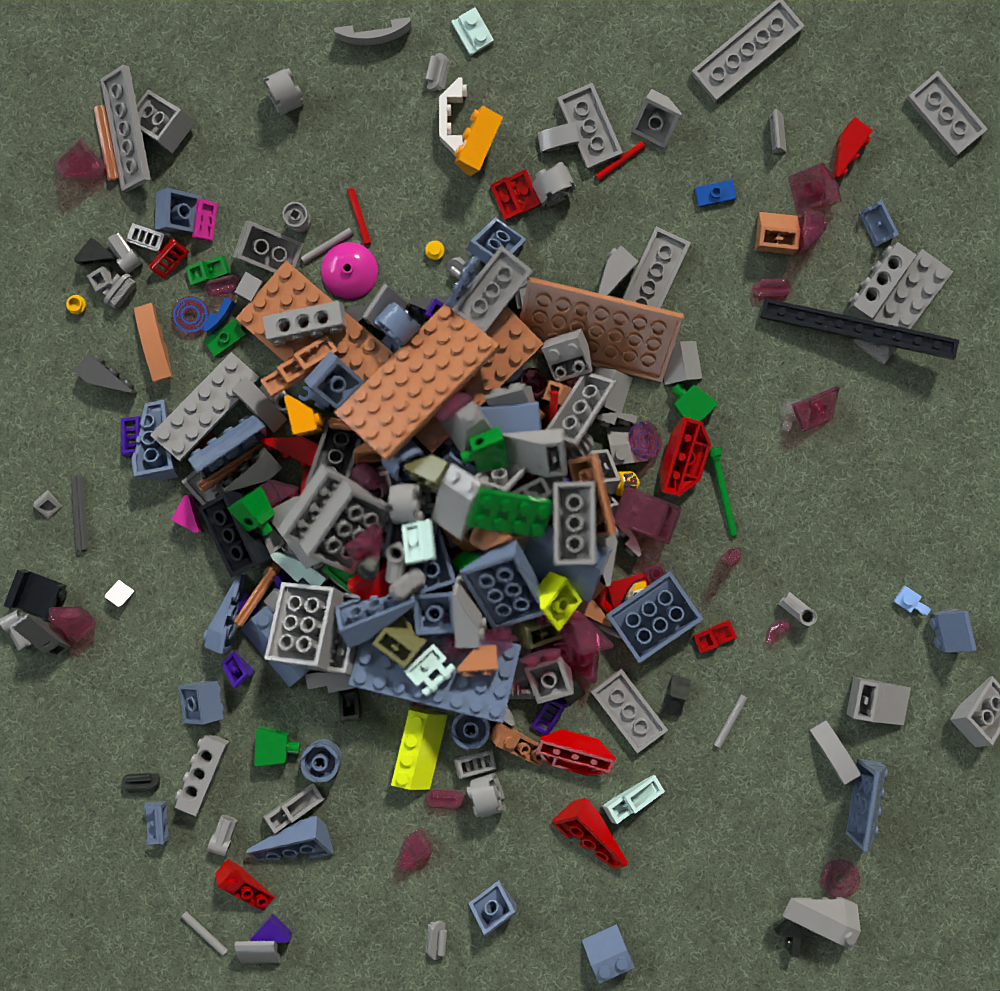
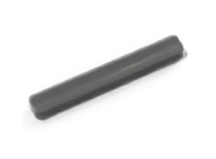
(79, 512)

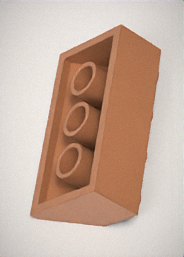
(589, 469)

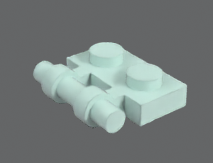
(425, 666)

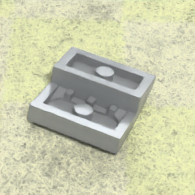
(257, 952)

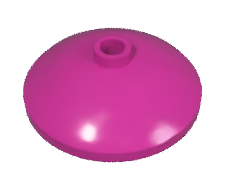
(354, 282)

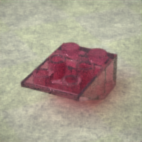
(647, 515)

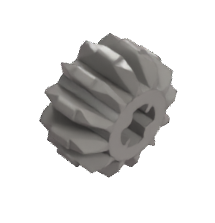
(583, 448)

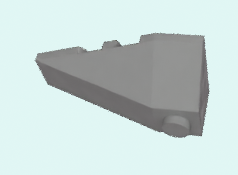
(831, 918)

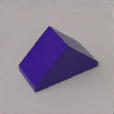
(237, 669)
(272, 930)

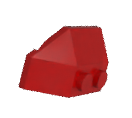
(684, 457)
(575, 753)

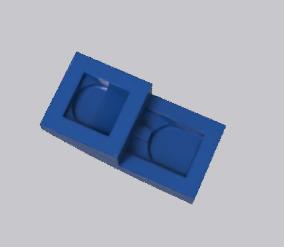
(215, 321)

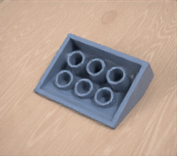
(228, 447)
(581, 577)
(504, 585)
(654, 616)
(865, 803)

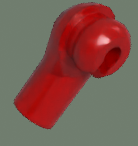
(602, 602)

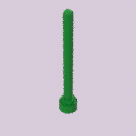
(715, 456)

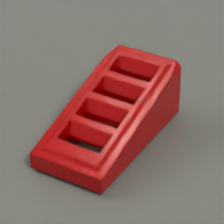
(163, 254)

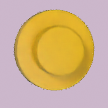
(435, 250)
(76, 304)

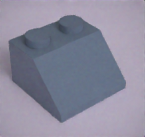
(175, 211)
(334, 380)
(952, 631)
(201, 702)
(608, 953)

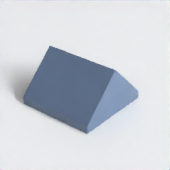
(433, 602)
(493, 907)

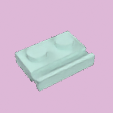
(472, 31)
(418, 541)

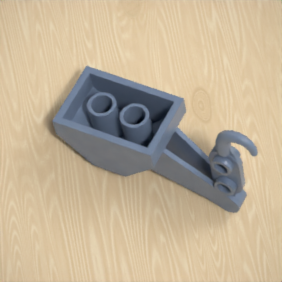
(481, 250)

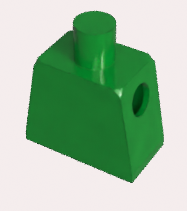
(693, 402)
(487, 451)
(253, 511)
(273, 746)

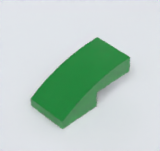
(208, 270)

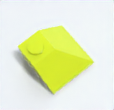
(558, 599)

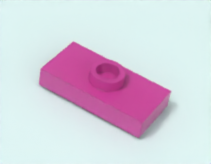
(204, 220)

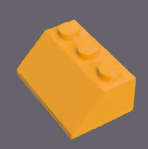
(477, 140)
(304, 419)

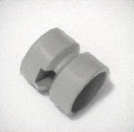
(297, 217)

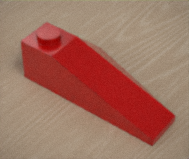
(587, 825)

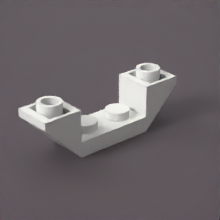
(453, 94)

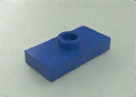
(715, 193)

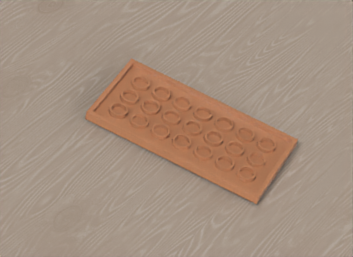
(292, 291)
(618, 331)
(517, 347)
(417, 381)

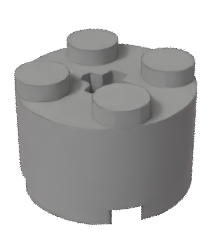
(283, 91)
(553, 184)
(407, 503)
(486, 796)

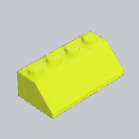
(419, 749)

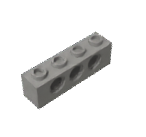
(901, 258)
(275, 323)
(185, 799)

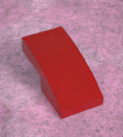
(714, 636)

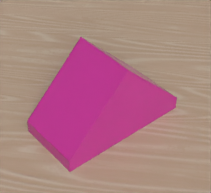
(188, 515)

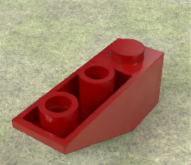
(849, 142)
(296, 447)
(242, 885)

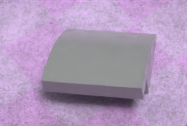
(332, 515)
(308, 631)

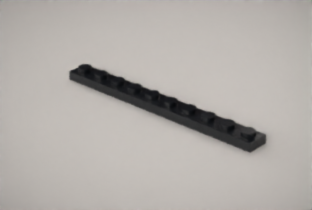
(860, 329)

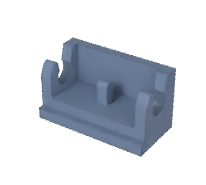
(878, 223)
(156, 822)

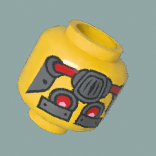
(629, 479)

